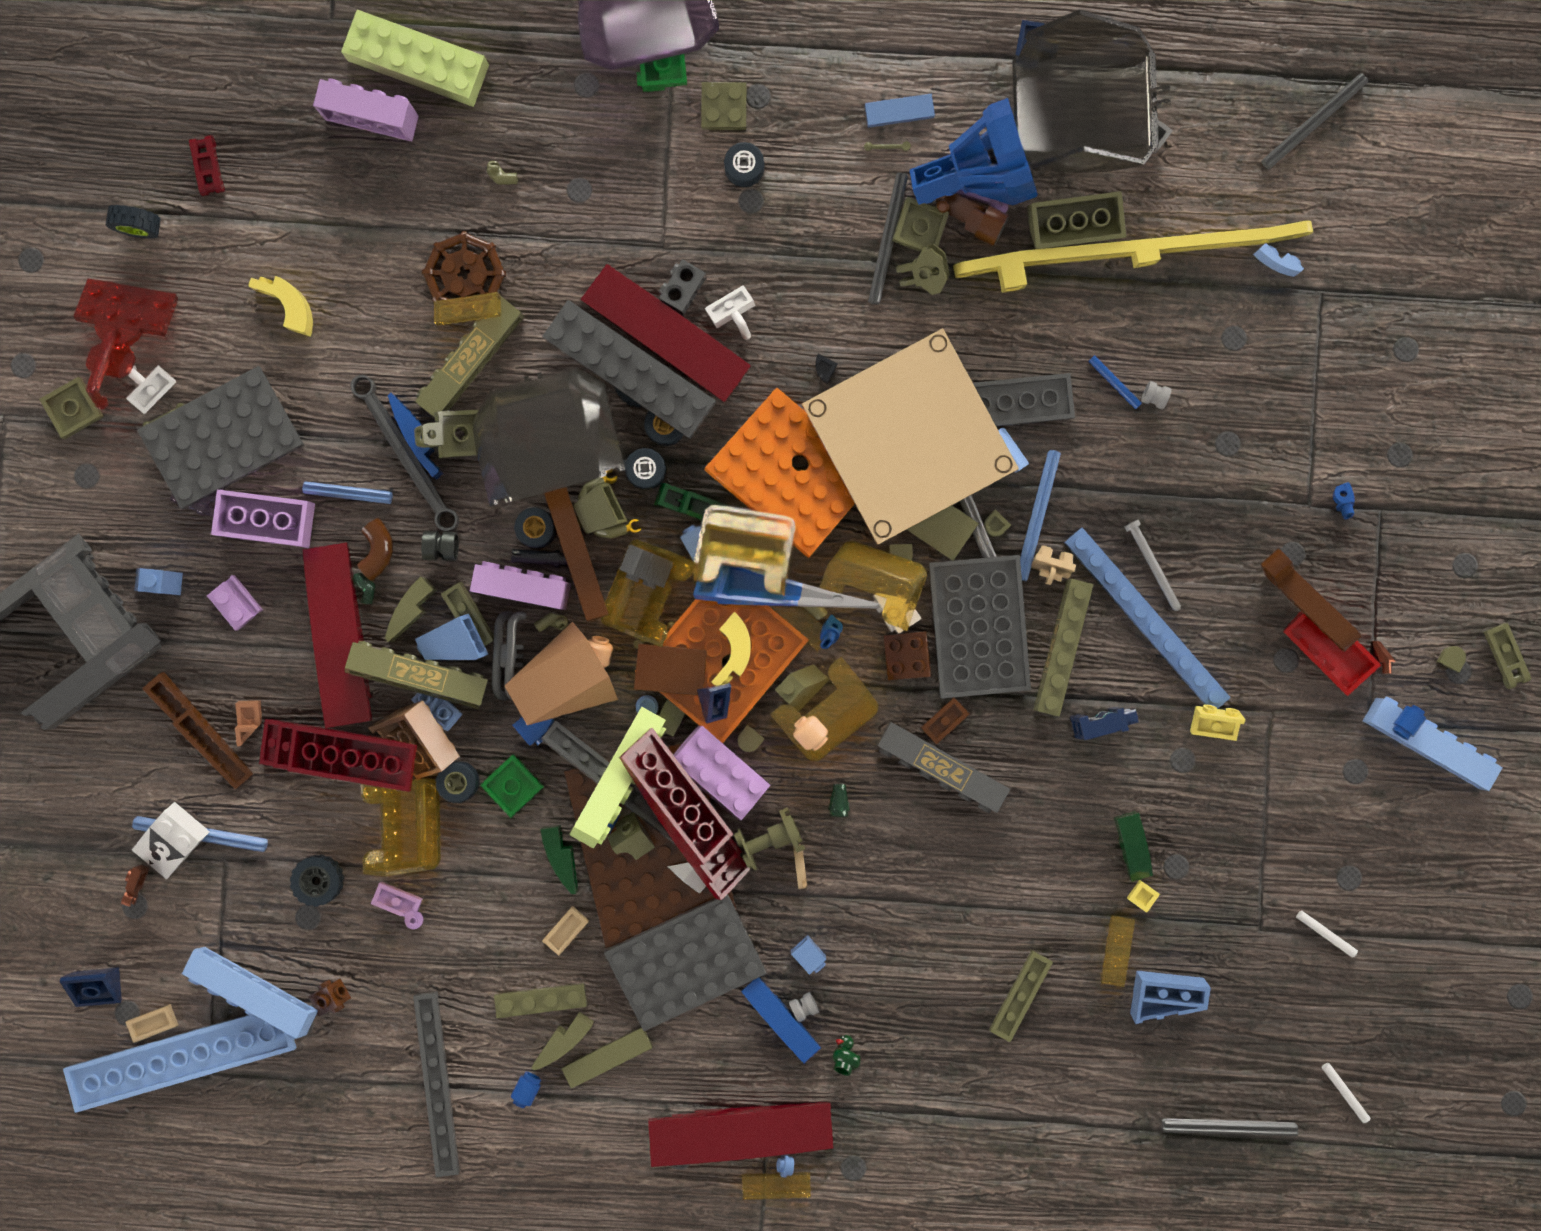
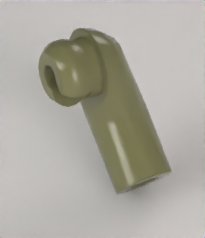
(499, 176)
(551, 619)

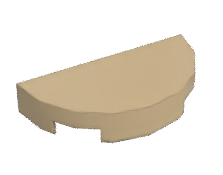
(800, 869)

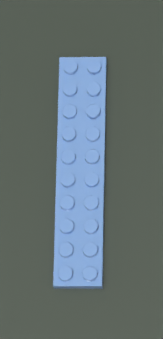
(173, 1061)

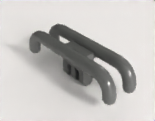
(505, 654)

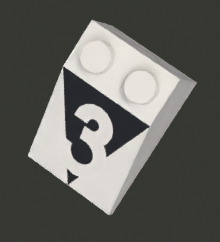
(170, 840)

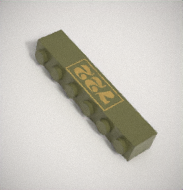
(468, 360)
(1063, 647)
(416, 675)

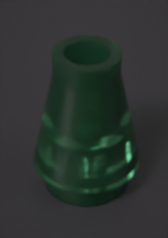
(839, 801)

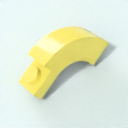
(297, 310)
(740, 645)

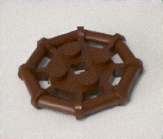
(463, 259)

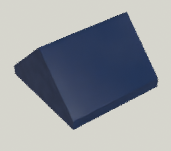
(93, 986)

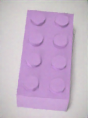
(366, 109)
(263, 518)
(520, 587)
(720, 773)

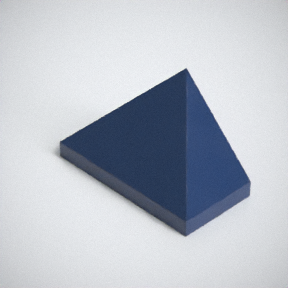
(715, 702)

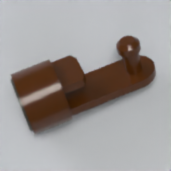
(982, 221)

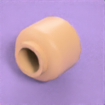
(602, 649)
(810, 733)

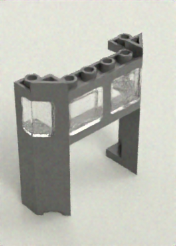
(90, 619)

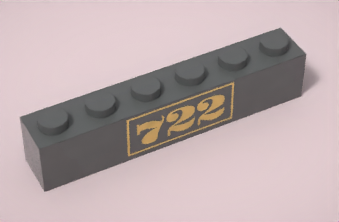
(942, 766)

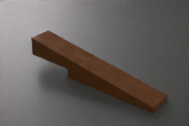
(576, 554)
(197, 730)

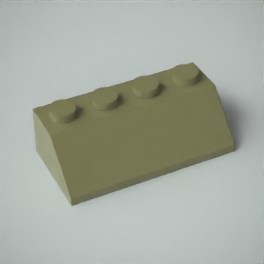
(1077, 220)

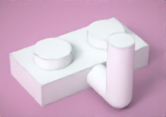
(731, 308)
(149, 388)

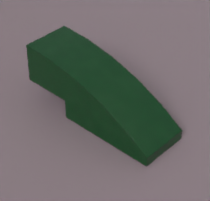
(683, 501)
(1134, 845)
(560, 857)

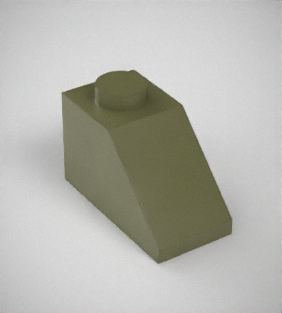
(801, 686)

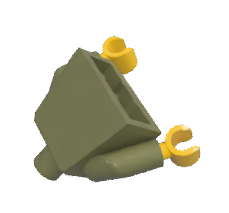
(600, 511)

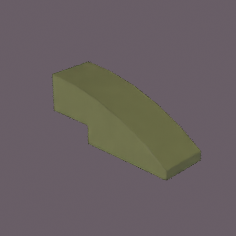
(409, 608)
(563, 1041)

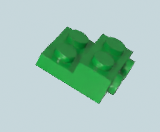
(662, 73)

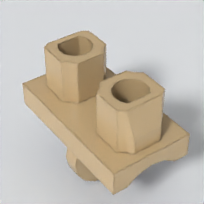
(1053, 568)

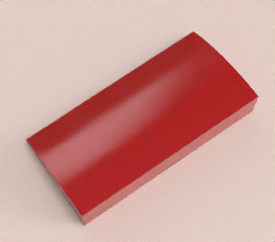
(1345, 668)

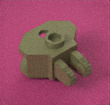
(925, 271)

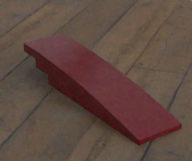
(666, 333)
(334, 628)
(338, 755)
(685, 814)
(739, 1133)

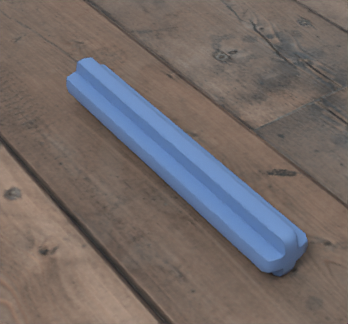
(347, 492)

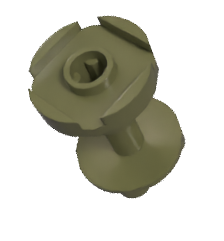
(777, 836)

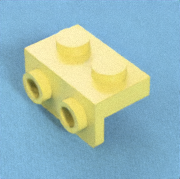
(1216, 723)

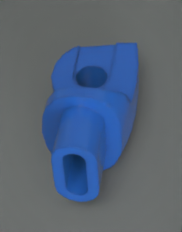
(1346, 503)
(830, 632)

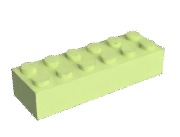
(415, 58)
(613, 786)

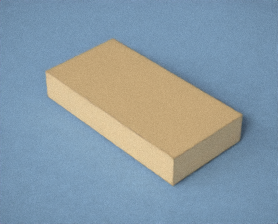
(565, 930)
(151, 1023)

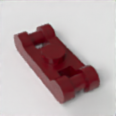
(206, 165)

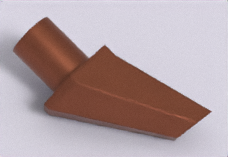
(1383, 657)

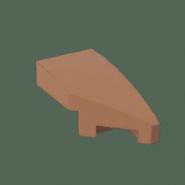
(248, 719)

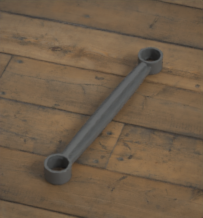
(404, 452)

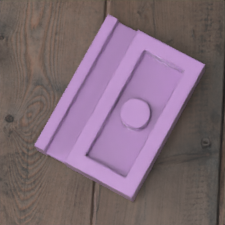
(234, 602)

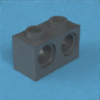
(687, 289)

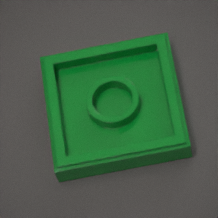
(512, 785)

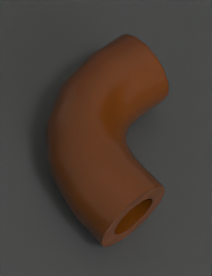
(380, 549)

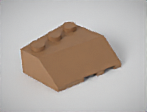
(417, 726)

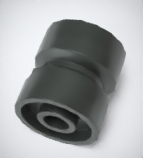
(438, 545)

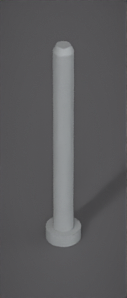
(1153, 564)

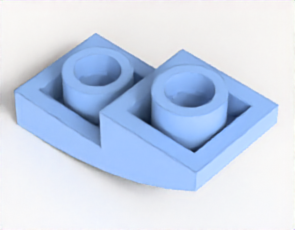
(1287, 265)
(442, 710)

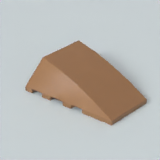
(561, 679)

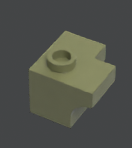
(630, 837)

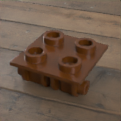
(907, 656)

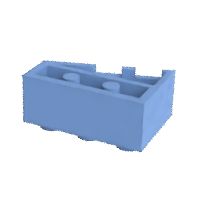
(1166, 995)

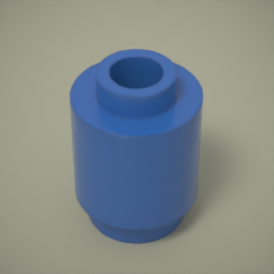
(1409, 722)
(526, 1090)

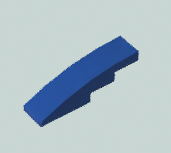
(407, 423)
(781, 1020)

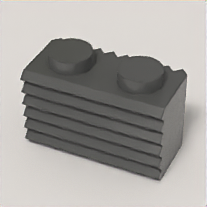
(646, 566)

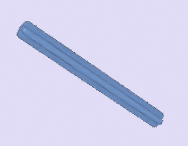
(1038, 512)
(215, 836)

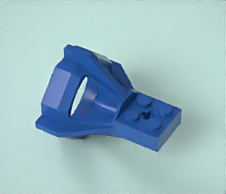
(971, 167)

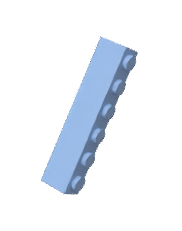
(1437, 746)
(249, 992)

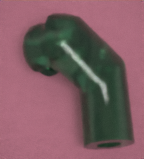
(366, 586)

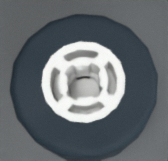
(743, 172)
(645, 469)

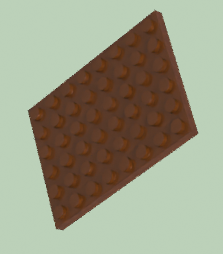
(628, 891)

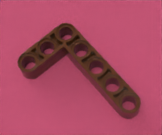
(1281, 573)

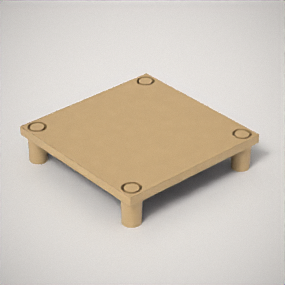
(910, 436)

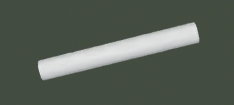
(1327, 934)
(1346, 1093)

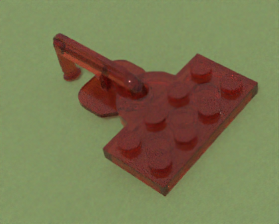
(120, 319)

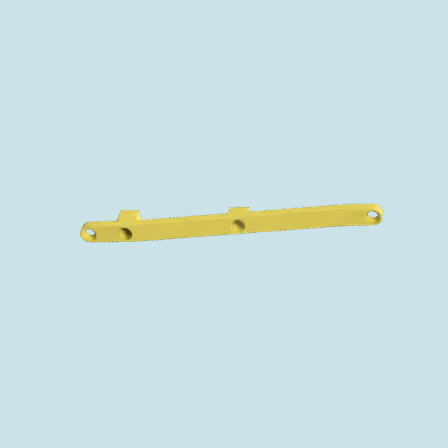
(1143, 251)

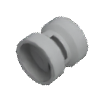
(1156, 395)
(804, 1007)

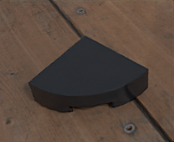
(825, 368)

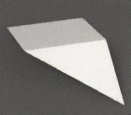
(688, 875)

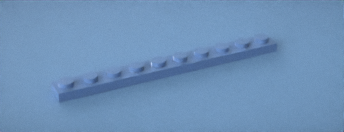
(1146, 619)

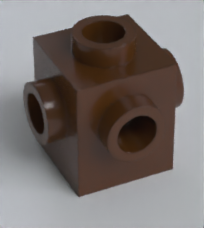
(329, 997)

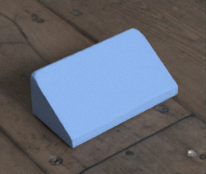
(1017, 455)

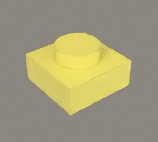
(1143, 896)

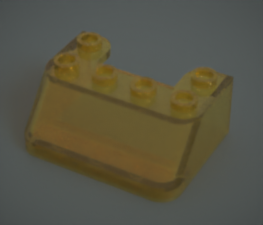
(745, 541)
(878, 574)
(636, 607)
(839, 713)
(407, 829)

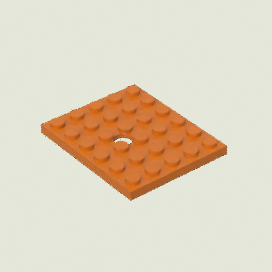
(761, 474)
(772, 649)

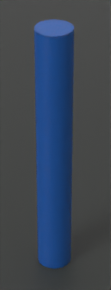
(1115, 382)

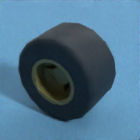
(450, 784)

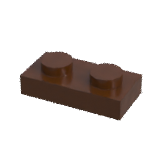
(944, 720)

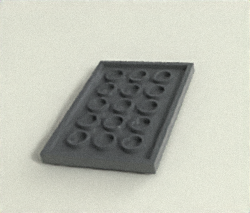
(220, 437)
(979, 626)
(685, 962)

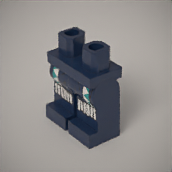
(1103, 722)

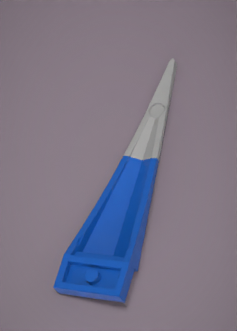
(747, 587)

